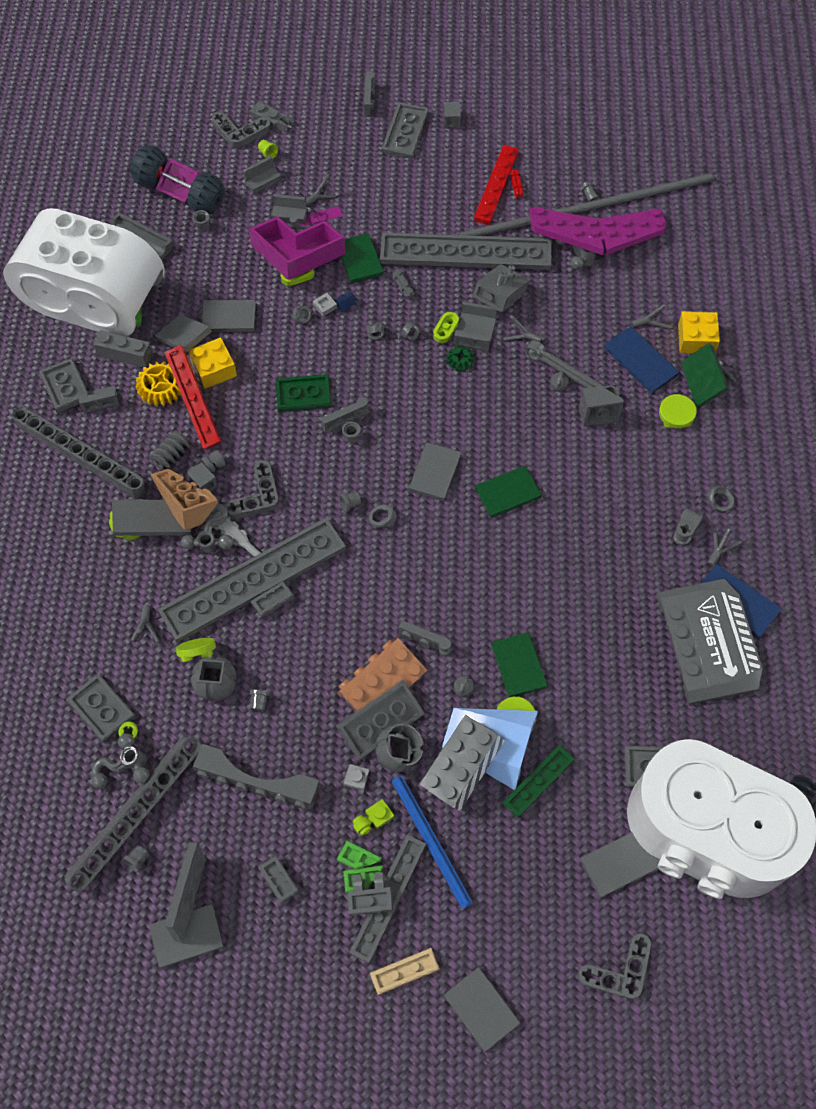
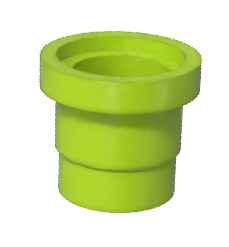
(268, 149)

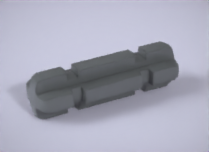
(403, 284)

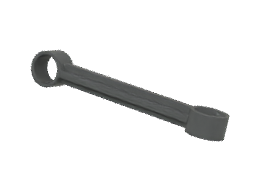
(536, 351)

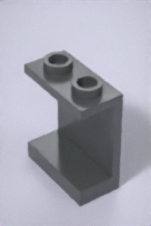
(475, 326)

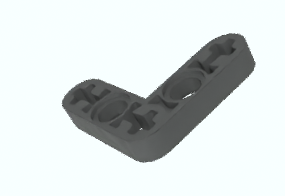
(238, 137)
(261, 499)
(620, 979)

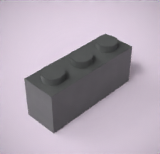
(123, 349)

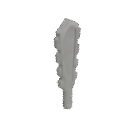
(232, 529)

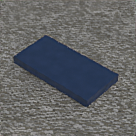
(641, 360)
(758, 609)

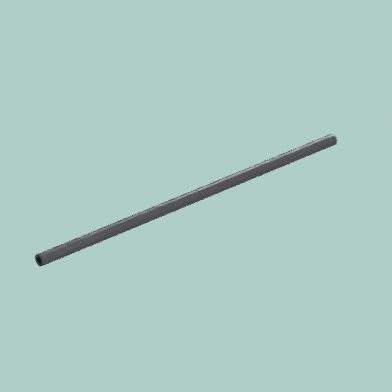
(595, 204)

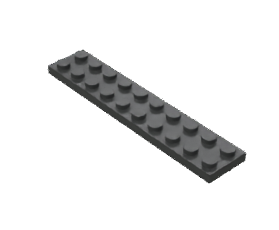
(465, 251)
(251, 579)

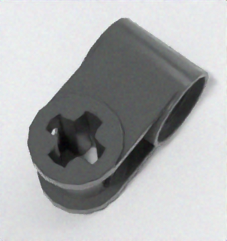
(687, 526)

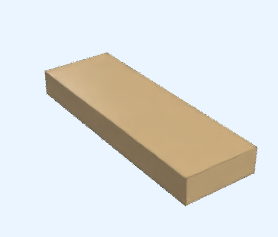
(404, 971)

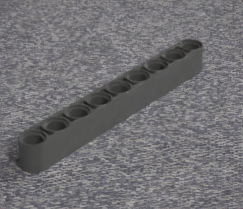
(72, 446)
(123, 815)

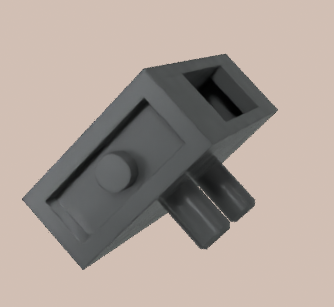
(501, 287)

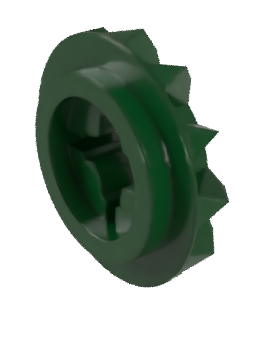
(465, 363)

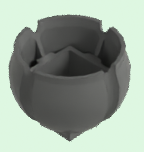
(212, 689)
(409, 747)

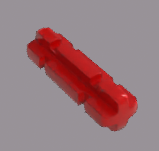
(516, 183)

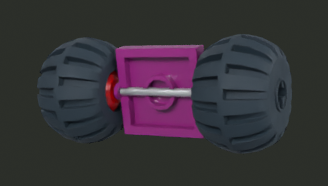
(153, 169)

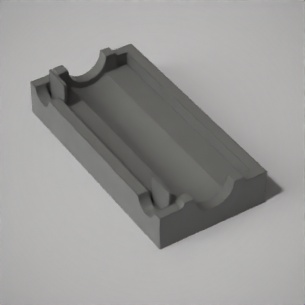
(158, 242)

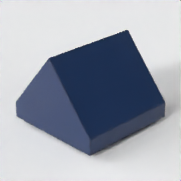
(345, 301)

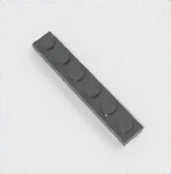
(397, 879)

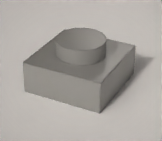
(324, 304)
(356, 777)

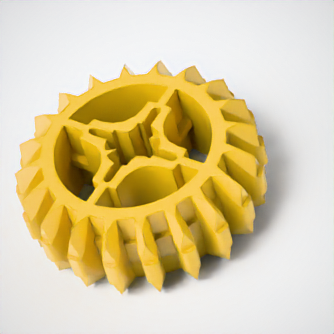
(162, 389)

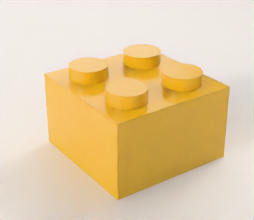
(698, 330)
(212, 363)

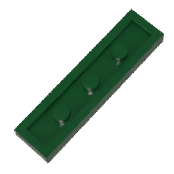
(538, 781)

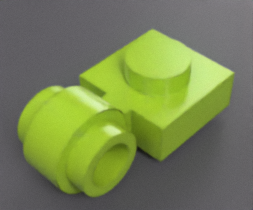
(377, 815)

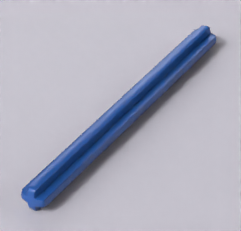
(432, 842)

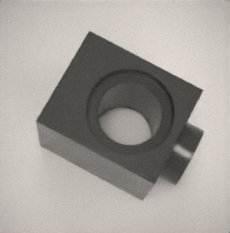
(452, 115)
(202, 477)

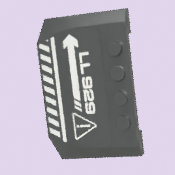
(711, 641)

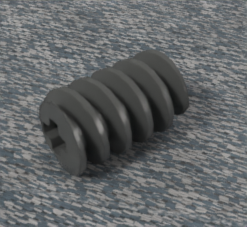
(169, 450)

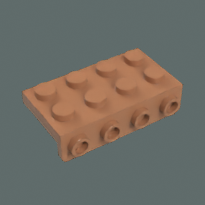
(382, 673)

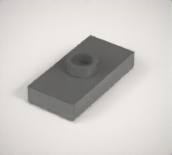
(272, 599)
(278, 879)

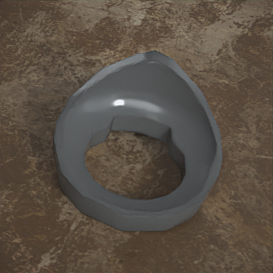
(720, 490)
(392, 516)

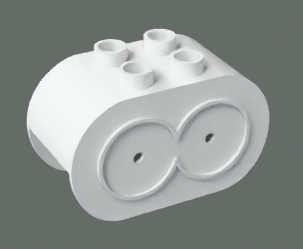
(83, 271)
(720, 820)

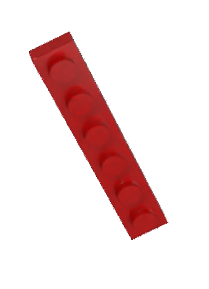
(496, 185)
(193, 397)

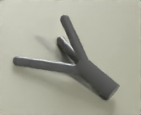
(315, 195)
(295, 226)
(646, 319)
(527, 334)
(718, 549)
(145, 621)

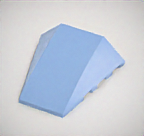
(513, 727)

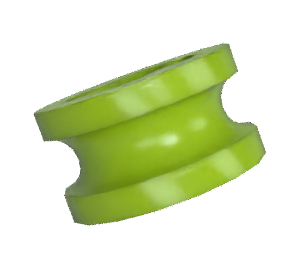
(129, 724)

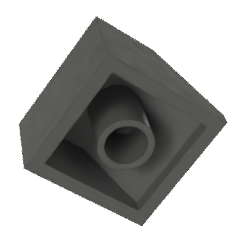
(599, 406)

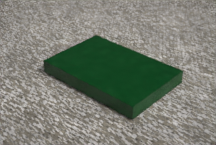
(361, 259)
(704, 375)
(303, 393)
(507, 491)
(518, 665)

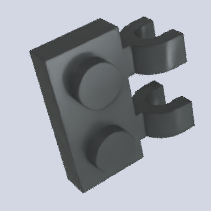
(371, 900)

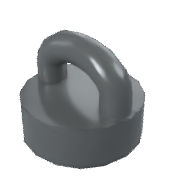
(301, 314)
(376, 327)
(407, 330)
(559, 381)
(463, 686)

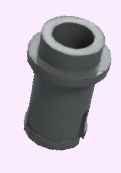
(588, 189)

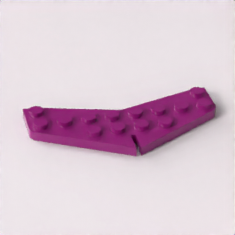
(593, 233)

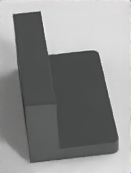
(261, 175)
(288, 206)
(99, 399)

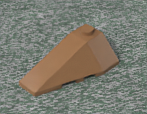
(186, 501)

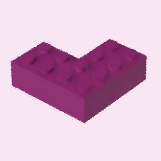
(296, 252)

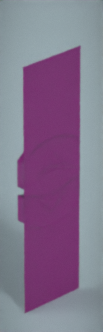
(322, 215)

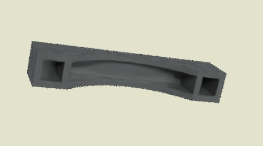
(296, 789)

